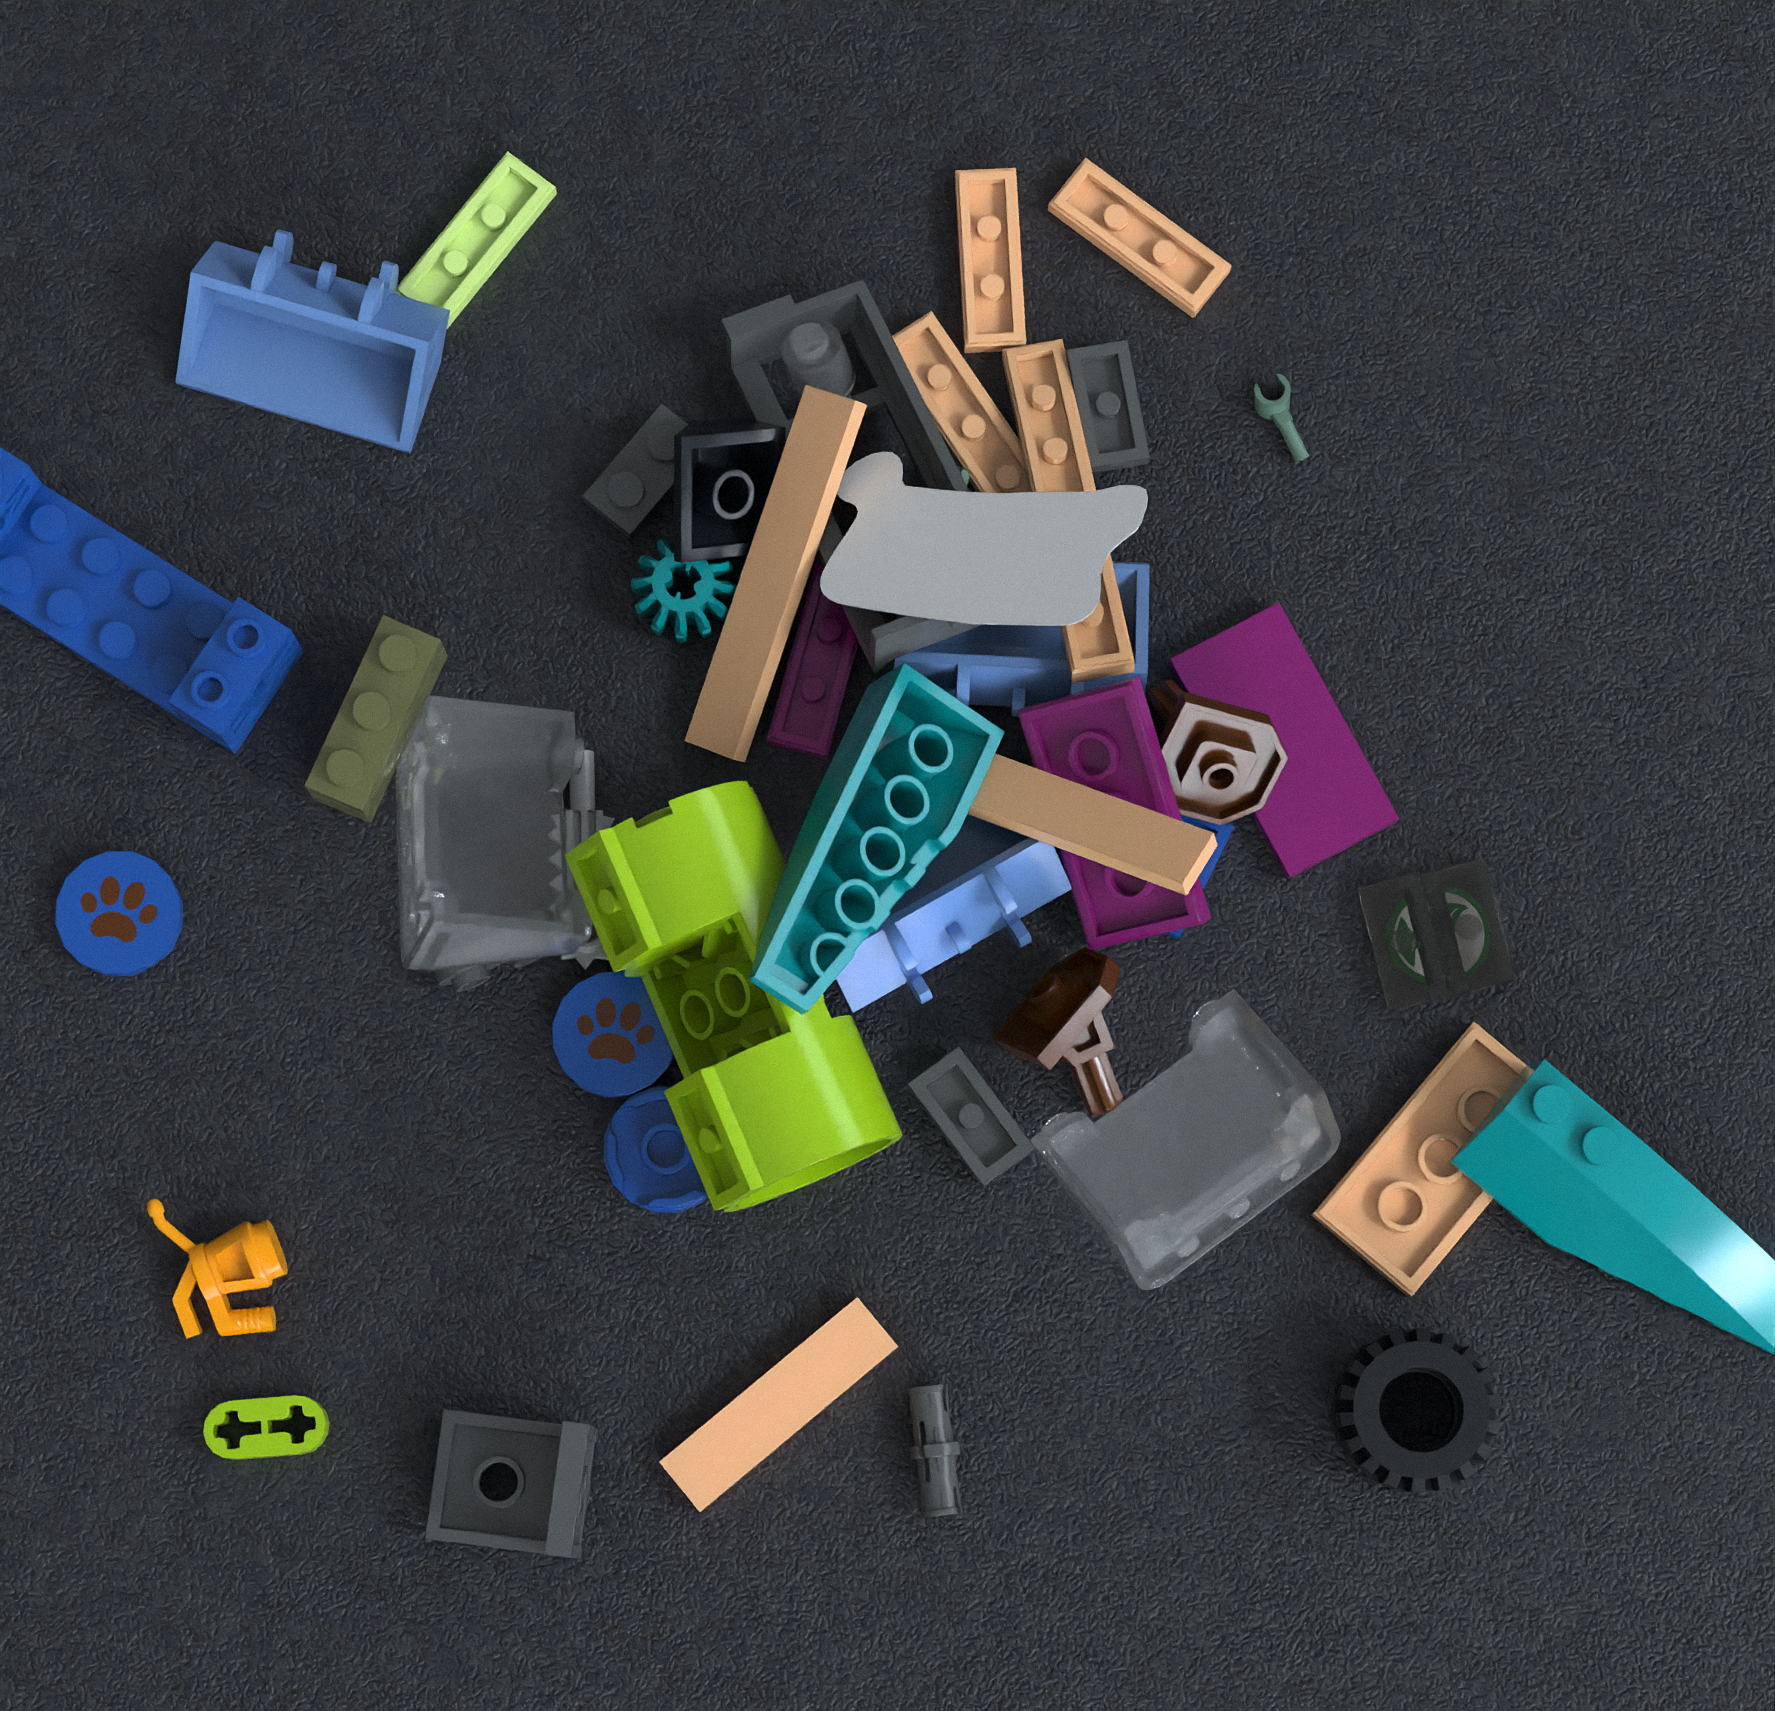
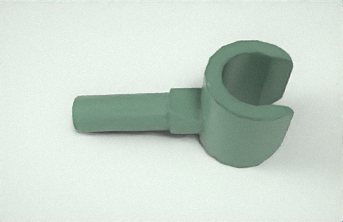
(1279, 412)

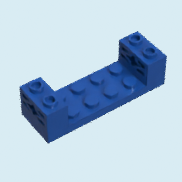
(136, 612)

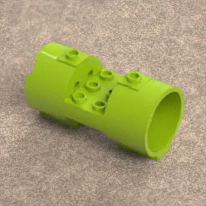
(764, 1089)

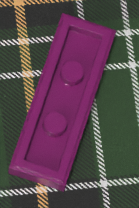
(814, 676)

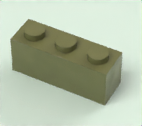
(375, 719)

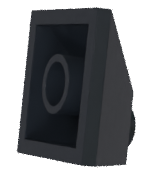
(722, 485)

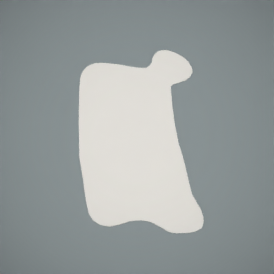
(975, 552)

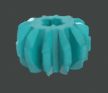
(659, 588)

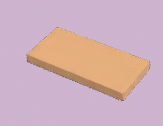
(1402, 1196)

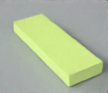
(478, 237)

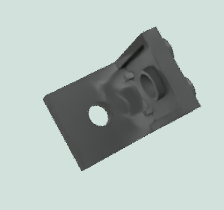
(551, 1490)

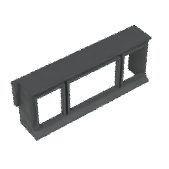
(756, 339)

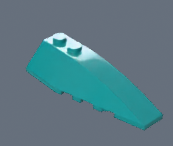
(872, 829)
(1617, 1204)

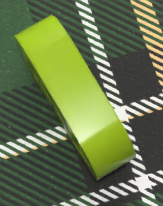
(268, 1443)

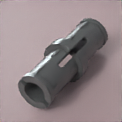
(934, 1450)

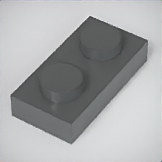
(1108, 405)
(639, 475)
(971, 1117)

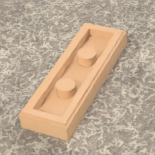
(1139, 237)
(990, 259)

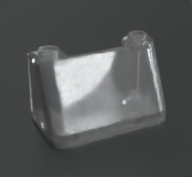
(486, 835)
(1194, 1145)

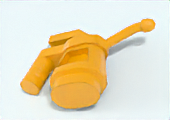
(232, 1263)

